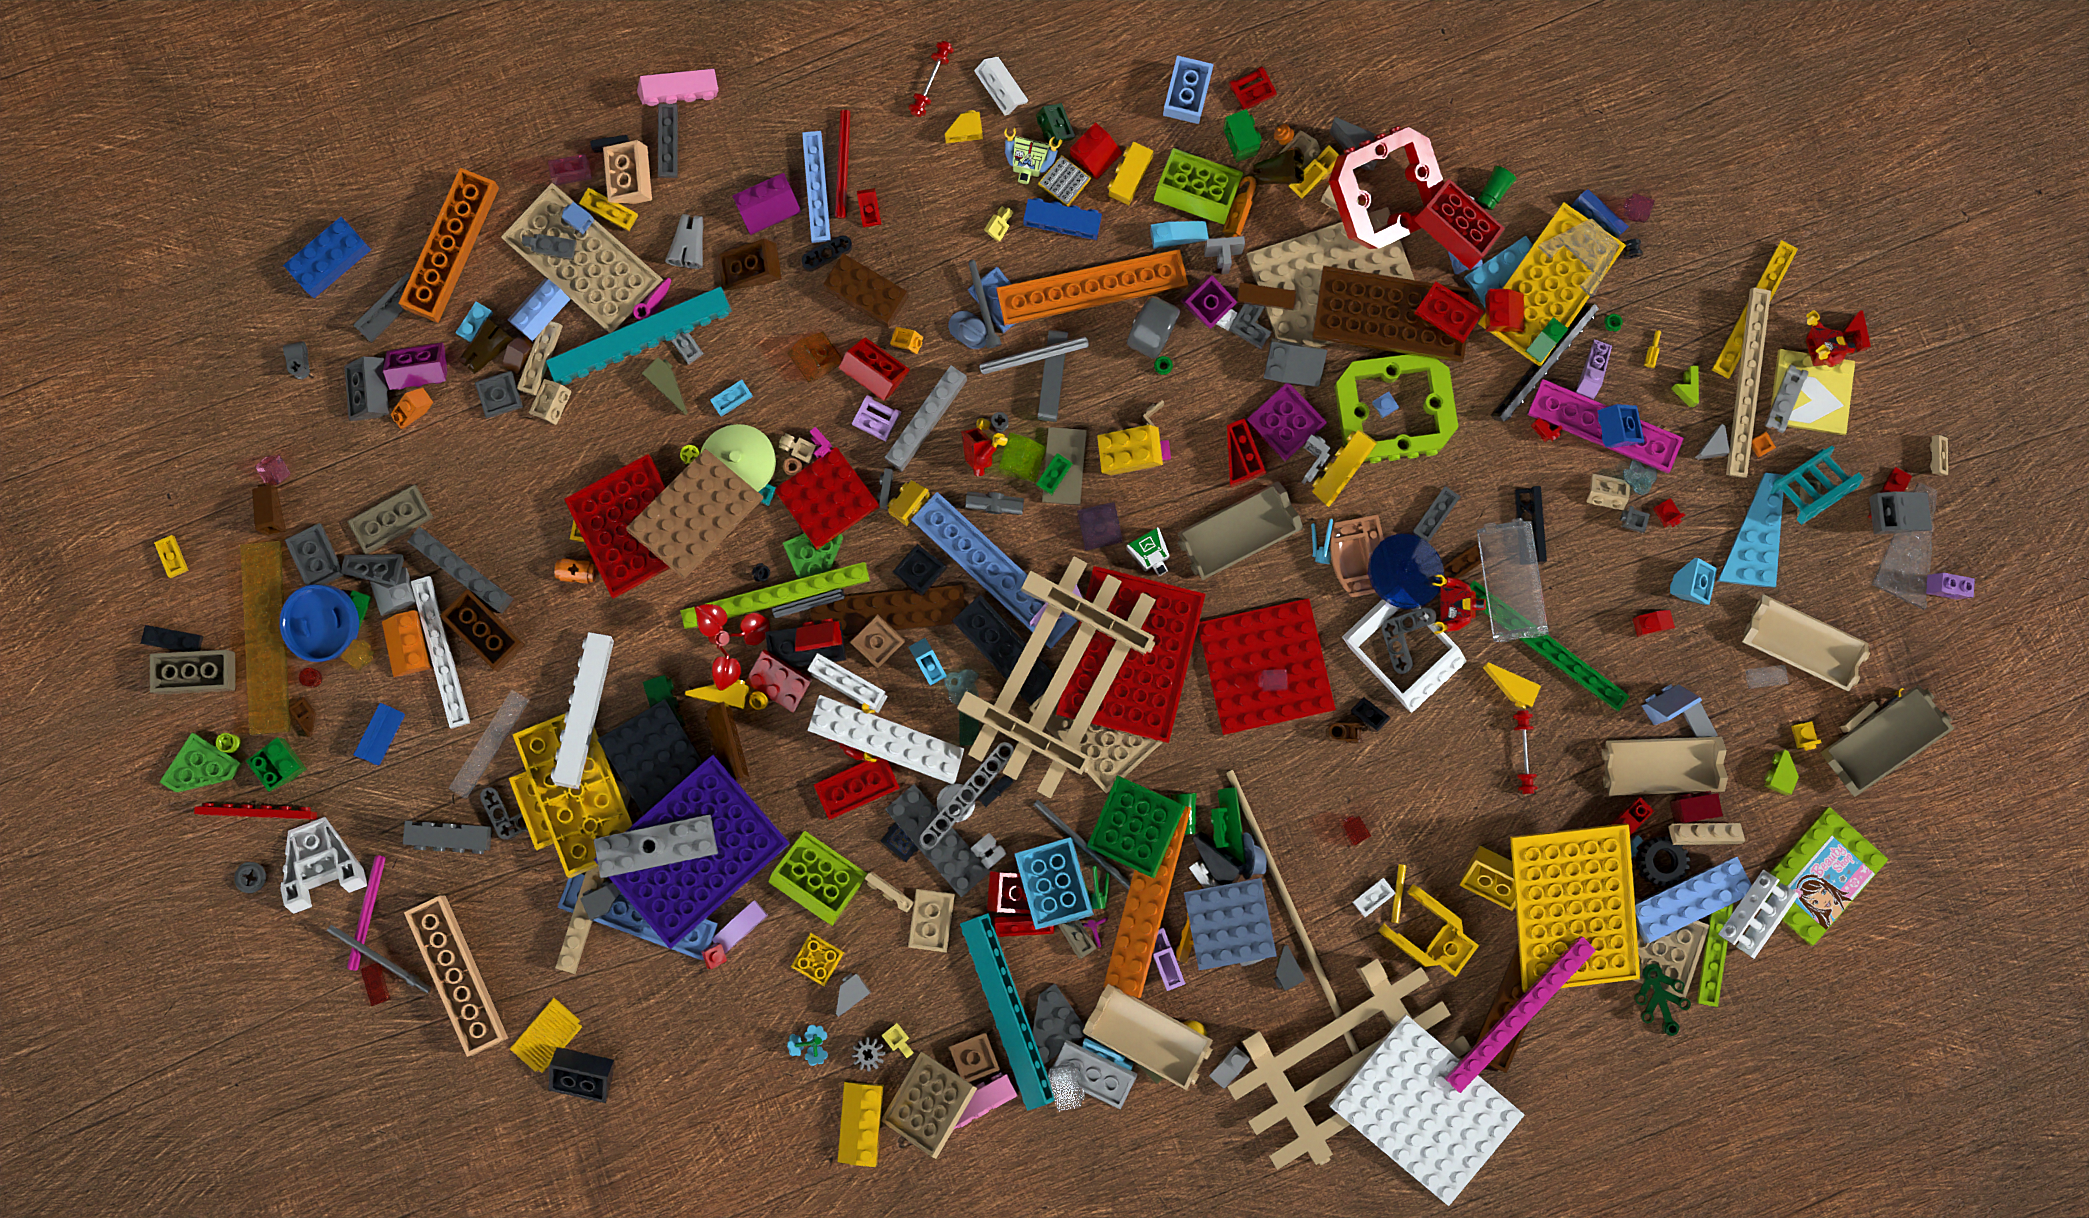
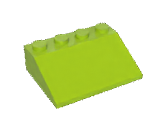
(1198, 186)
(817, 878)

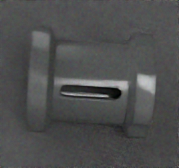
(999, 415)

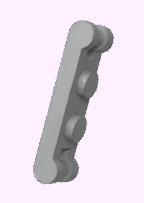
(1786, 398)

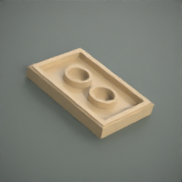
(931, 920)

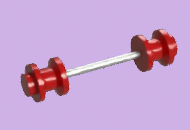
(944, 48)
(1523, 725)

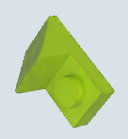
(1690, 391)

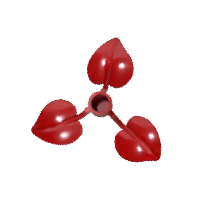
(710, 622)

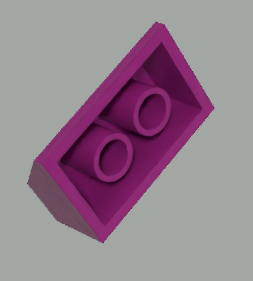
(766, 203)
(415, 366)

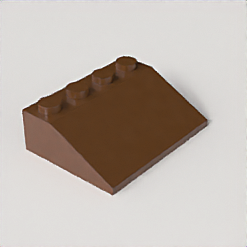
(727, 741)

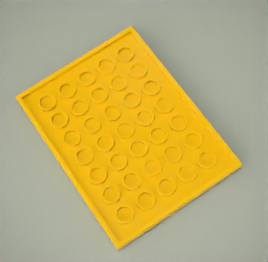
(1575, 888)

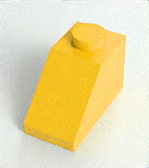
(965, 128)

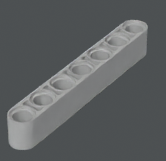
(962, 804)

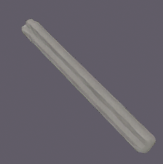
(1034, 355)

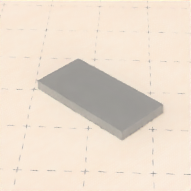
(1097, 1074)

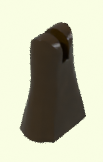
(1281, 168)
(486, 345)

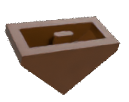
(517, 353)

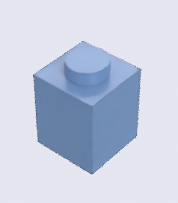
(577, 217)

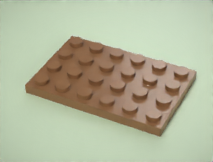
(694, 513)

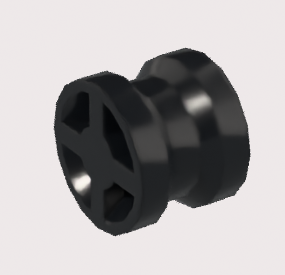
(1632, 249)

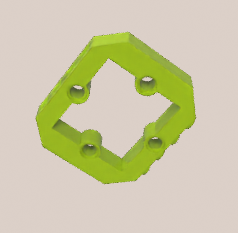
(1440, 391)

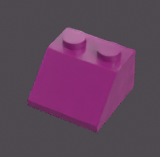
(1208, 301)

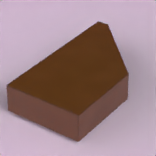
(304, 715)

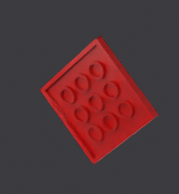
(826, 498)

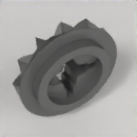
(243, 883)

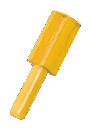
(1653, 351)

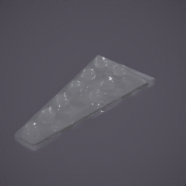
(1908, 560)

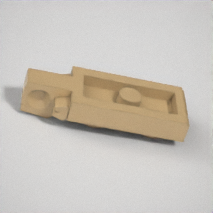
(890, 892)

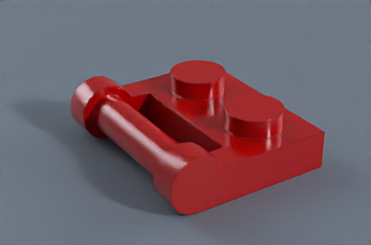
(1255, 93)

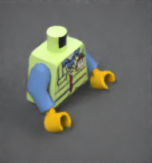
(1029, 156)

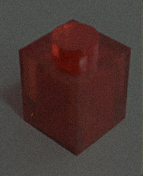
(1355, 830)

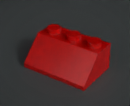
(873, 368)

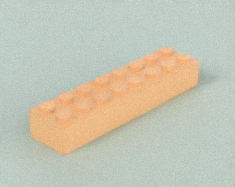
(456, 975)

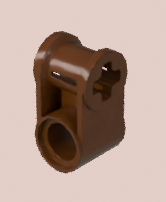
(1348, 732)

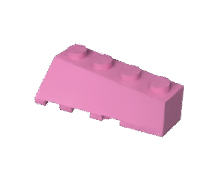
(677, 87)
(987, 1097)

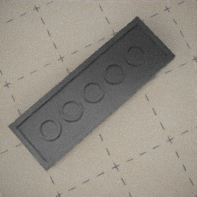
(951, 854)

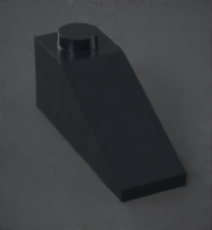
(1220, 862)

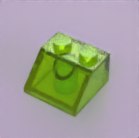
(1022, 458)

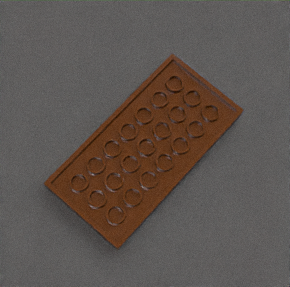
(1381, 314)

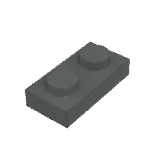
(886, 481)

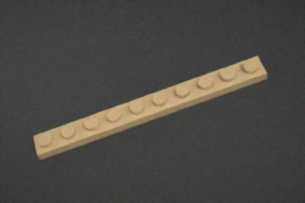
(1748, 382)
(580, 922)

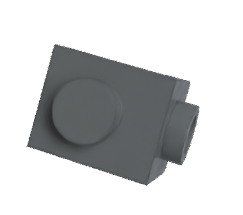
(1634, 519)

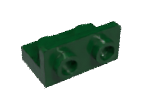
(1055, 123)

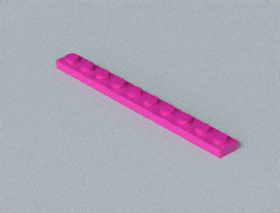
(1520, 1014)

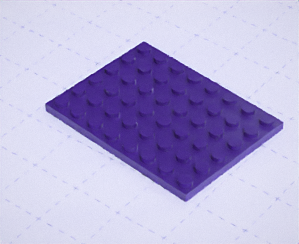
(686, 892)

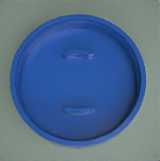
(319, 622)

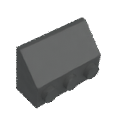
(366, 389)

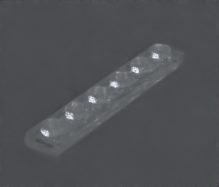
(489, 744)

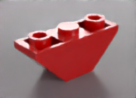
(1634, 815)

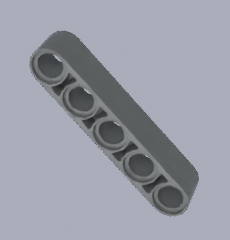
(1052, 380)

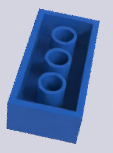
(327, 257)

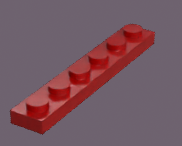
(247, 811)

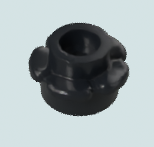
(760, 572)

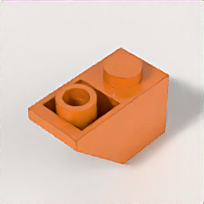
(411, 407)

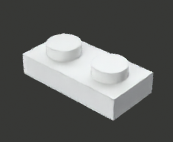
(1202, 874)
(1373, 897)

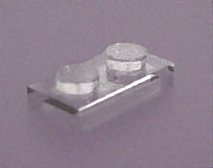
(1767, 676)

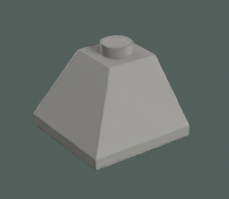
(394, 598)

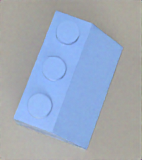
(539, 309)

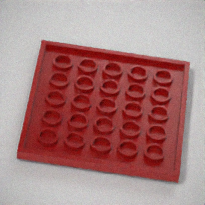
(1261, 640)

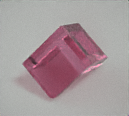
(272, 469)

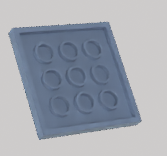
(1230, 924)

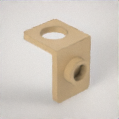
(1150, 411)

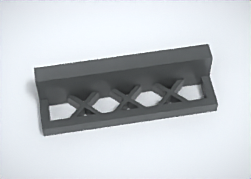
(383, 311)

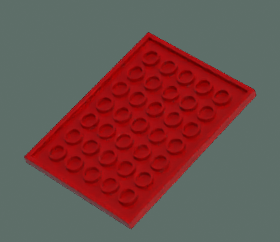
(1146, 686)

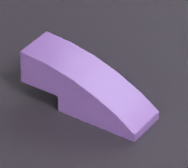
(740, 926)
(1167, 962)

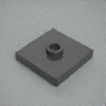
(498, 394)

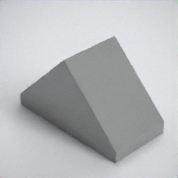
(1716, 445)

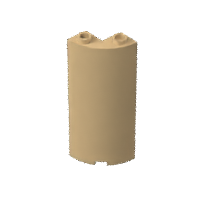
(1806, 642)
(1664, 766)
(1148, 1037)

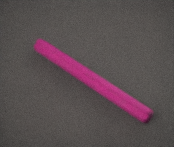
(366, 910)

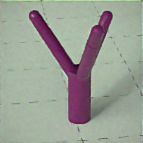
(1093, 926)

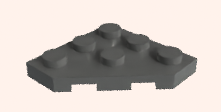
(1055, 1023)

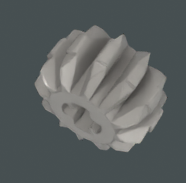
(861, 1055)

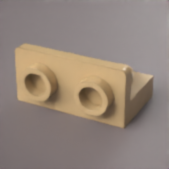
(1308, 146)
(550, 401)
(1608, 492)

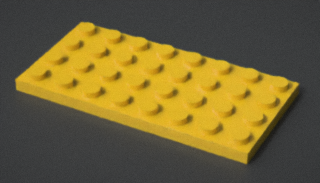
(1548, 284)

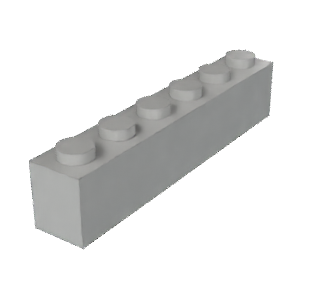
(926, 418)

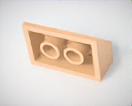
(627, 173)

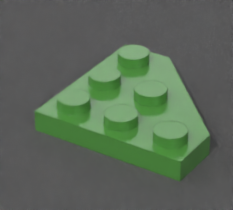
(808, 560)
(199, 765)

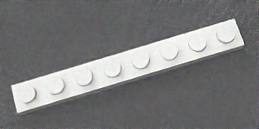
(440, 652)

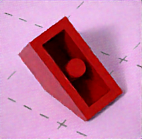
(1653, 623)

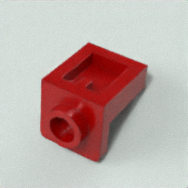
(1544, 430)
(1668, 513)

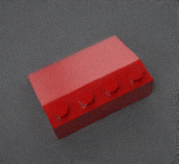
(1459, 224)

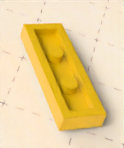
(612, 212)

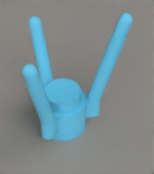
(1323, 554)

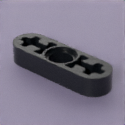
(829, 245)

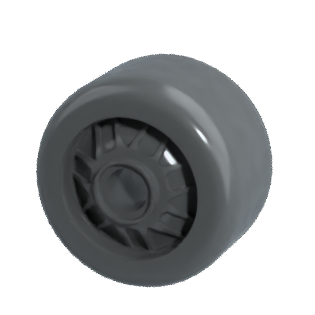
(1152, 327)

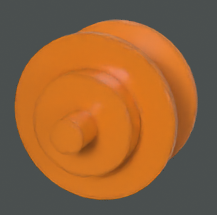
(1283, 134)

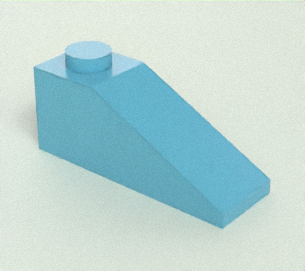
(1178, 233)

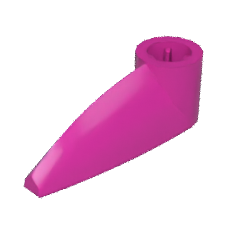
(653, 301)

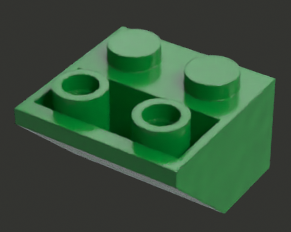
(276, 764)

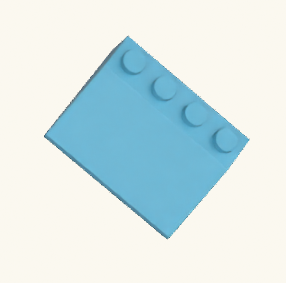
(1054, 884)

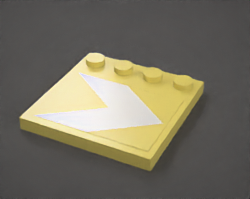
(1824, 396)

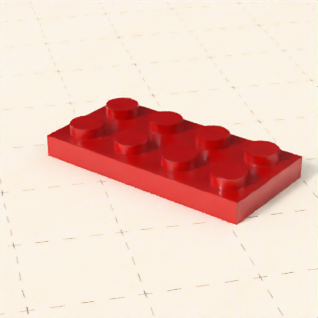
(856, 787)

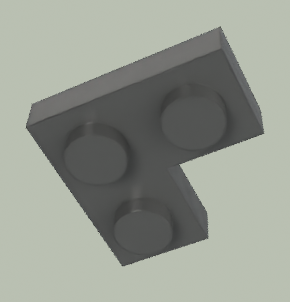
(1247, 328)

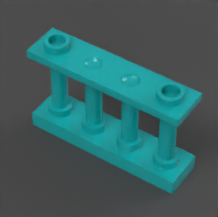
(1821, 501)

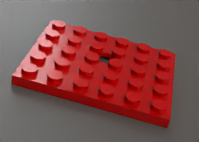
(605, 512)

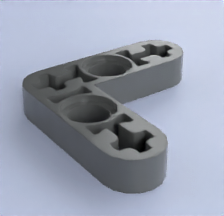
(1399, 630)
(506, 820)

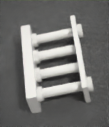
(847, 683)
(1766, 921)

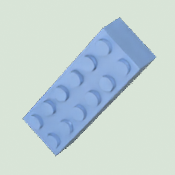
(1691, 899)

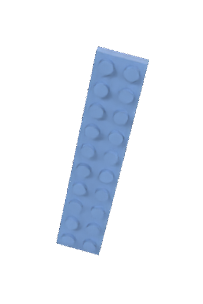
(984, 562)

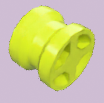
(688, 452)

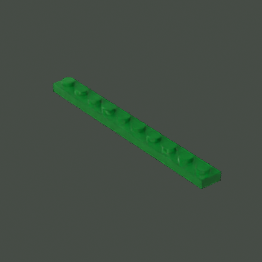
(1568, 663)

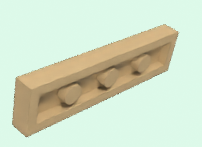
(536, 363)
(1706, 834)

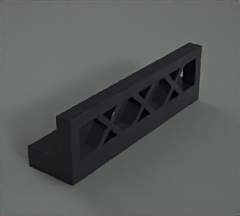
(1537, 518)

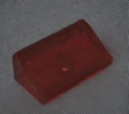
(375, 984)

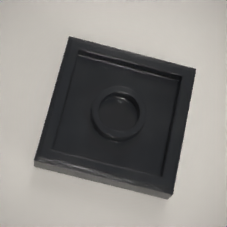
(919, 569)

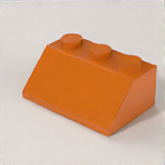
(406, 643)

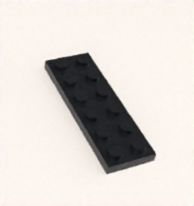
(1001, 646)

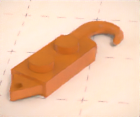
(1239, 209)

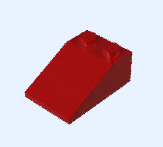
(1007, 893)

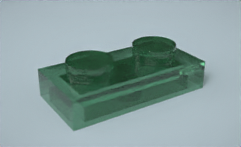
(967, 729)

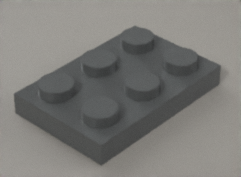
(314, 556)

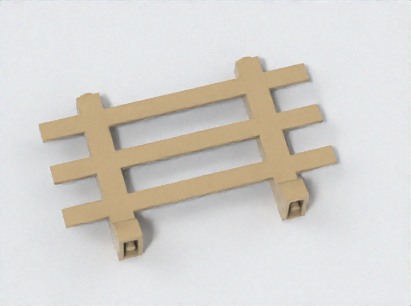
(1093, 618)
(1291, 1103)

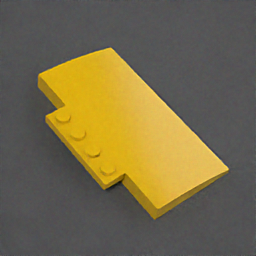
(565, 814)

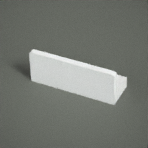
(1000, 85)

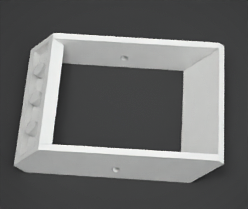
(1428, 682)

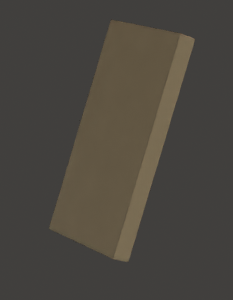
(1070, 445)
(390, 519)

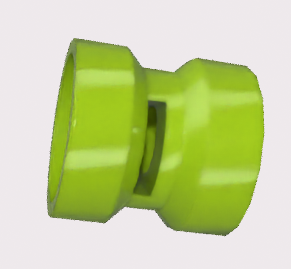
(224, 741)

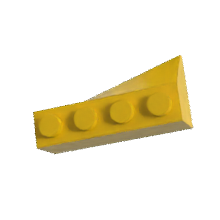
(1344, 467)

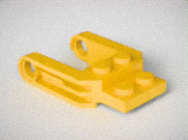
(1449, 947)

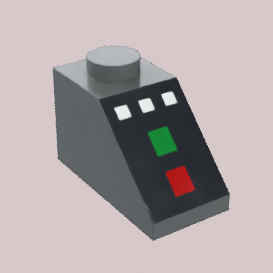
(1287, 970)

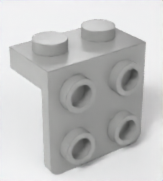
(1316, 446)

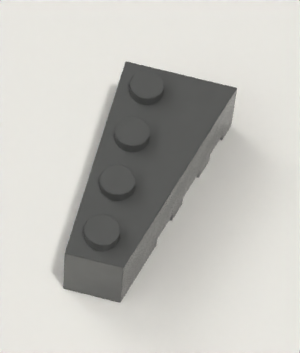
(447, 836)

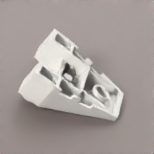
(315, 858)

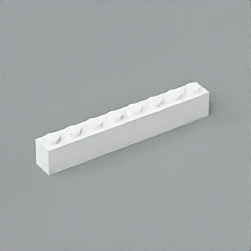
(583, 710)

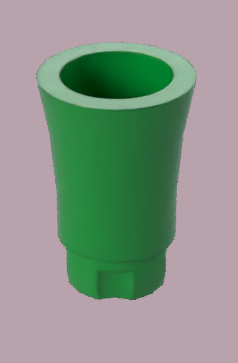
(1496, 187)
(1188, 800)

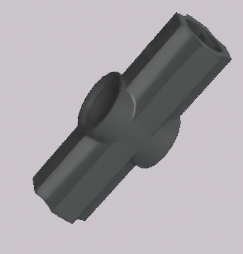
(994, 503)

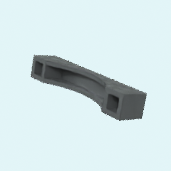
(460, 570)
(600, 901)

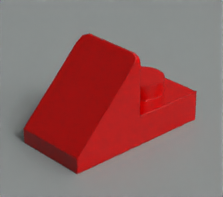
(869, 207)
(1858, 328)

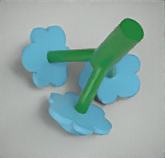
(814, 1037)

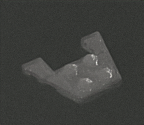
(1590, 245)

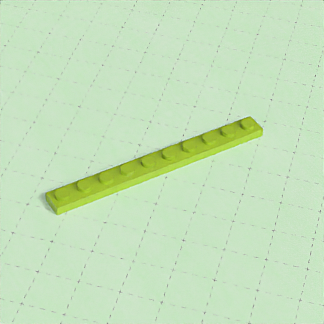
(785, 592)

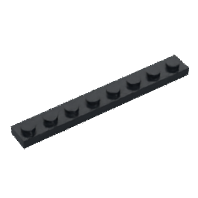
(1535, 373)

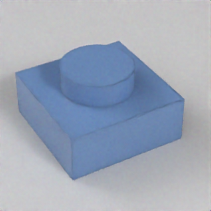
(1385, 405)

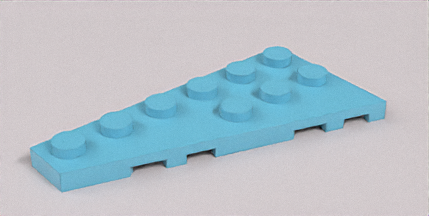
(1756, 546)

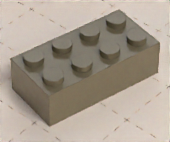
(192, 672)

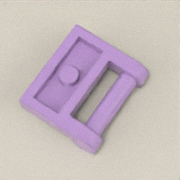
(873, 423)

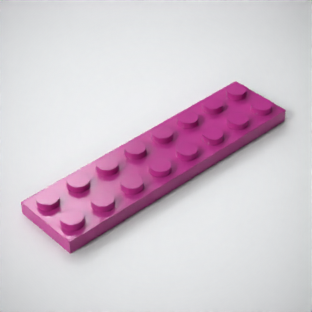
(1580, 417)

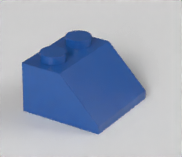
(1620, 425)

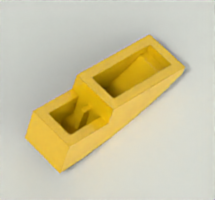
(1316, 172)

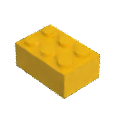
(1130, 450)

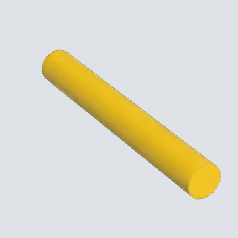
(1399, 891)

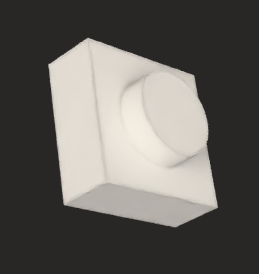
(1227, 320)

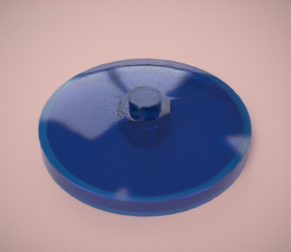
(1404, 571)

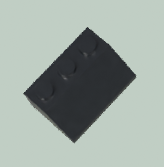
(580, 1074)

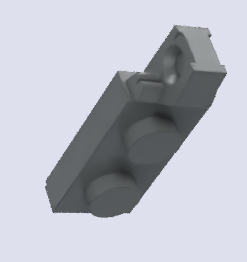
(551, 246)

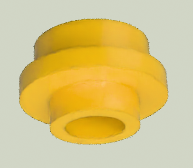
(758, 700)

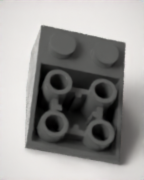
(1900, 512)

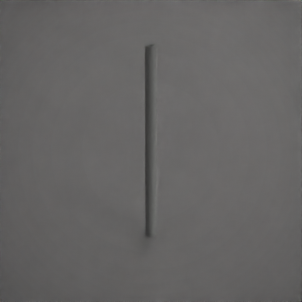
(1083, 844)

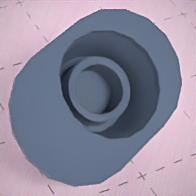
(968, 329)
(1254, 857)

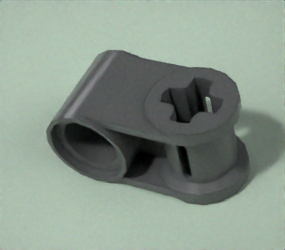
(296, 356)

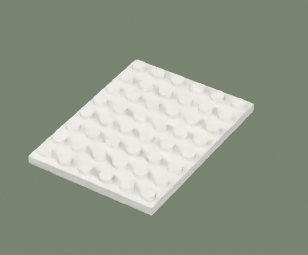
(1418, 1117)

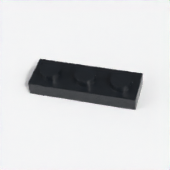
(171, 639)

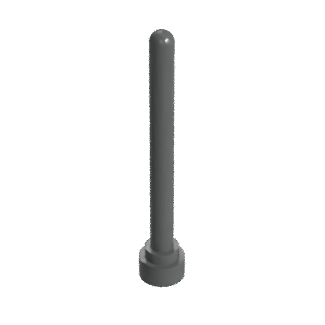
(992, 338)

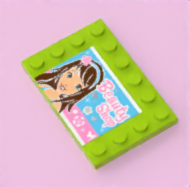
(1827, 871)

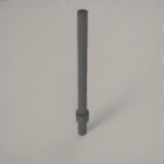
(412, 979)

